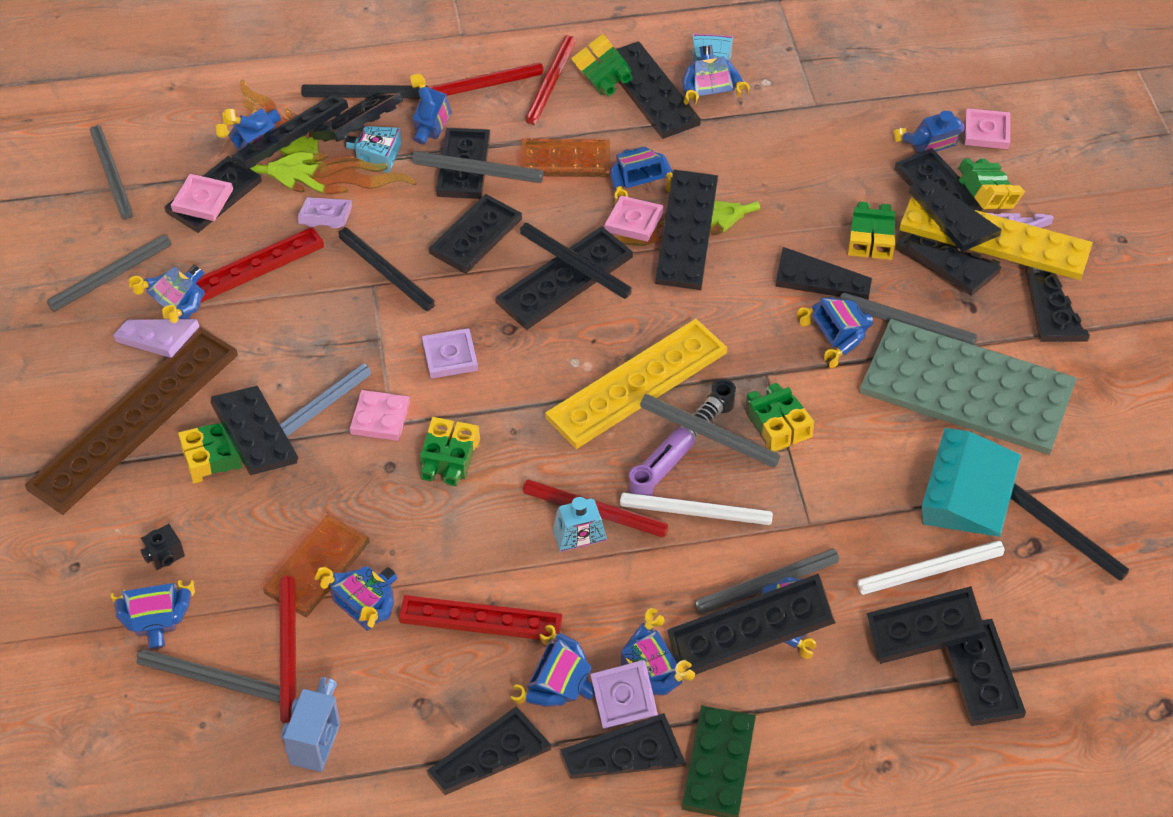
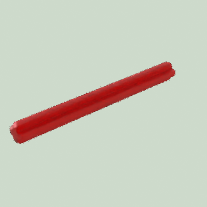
(490, 79)
(550, 80)
(606, 511)
(287, 605)

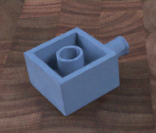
(312, 727)

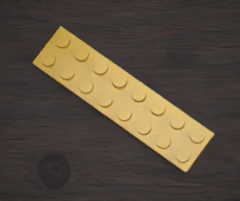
(1017, 242)
(622, 390)

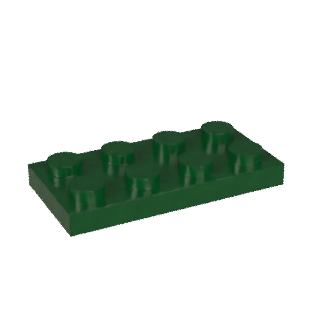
(719, 762)

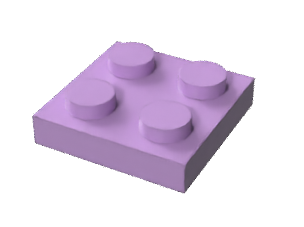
(325, 212)
(450, 353)
(624, 694)

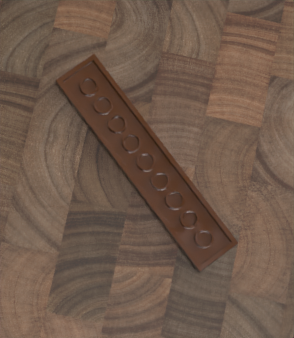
(130, 421)

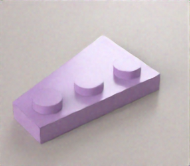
(157, 335)

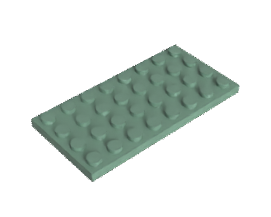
(969, 386)

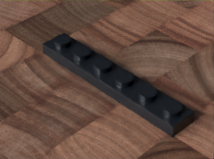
(289, 132)

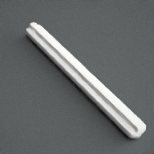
(696, 508)
(930, 567)

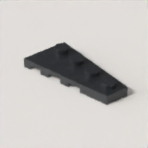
(953, 216)
(494, 749)
(625, 750)

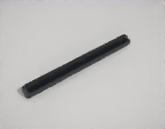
(357, 91)
(576, 260)
(386, 269)
(1069, 533)

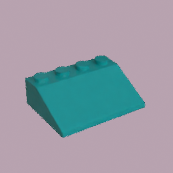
(970, 484)

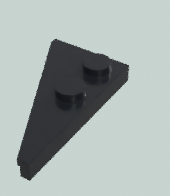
(960, 270)

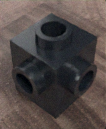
(161, 547)

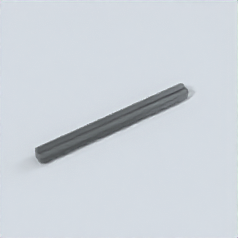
(478, 167)
(111, 172)
(108, 273)
(886, 313)
(710, 430)
(757, 583)
(209, 675)

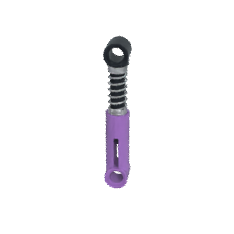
(680, 441)

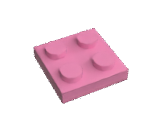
(987, 128)
(202, 197)
(634, 218)
(380, 415)

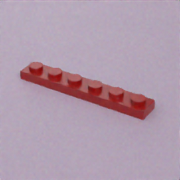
(260, 263)
(478, 617)

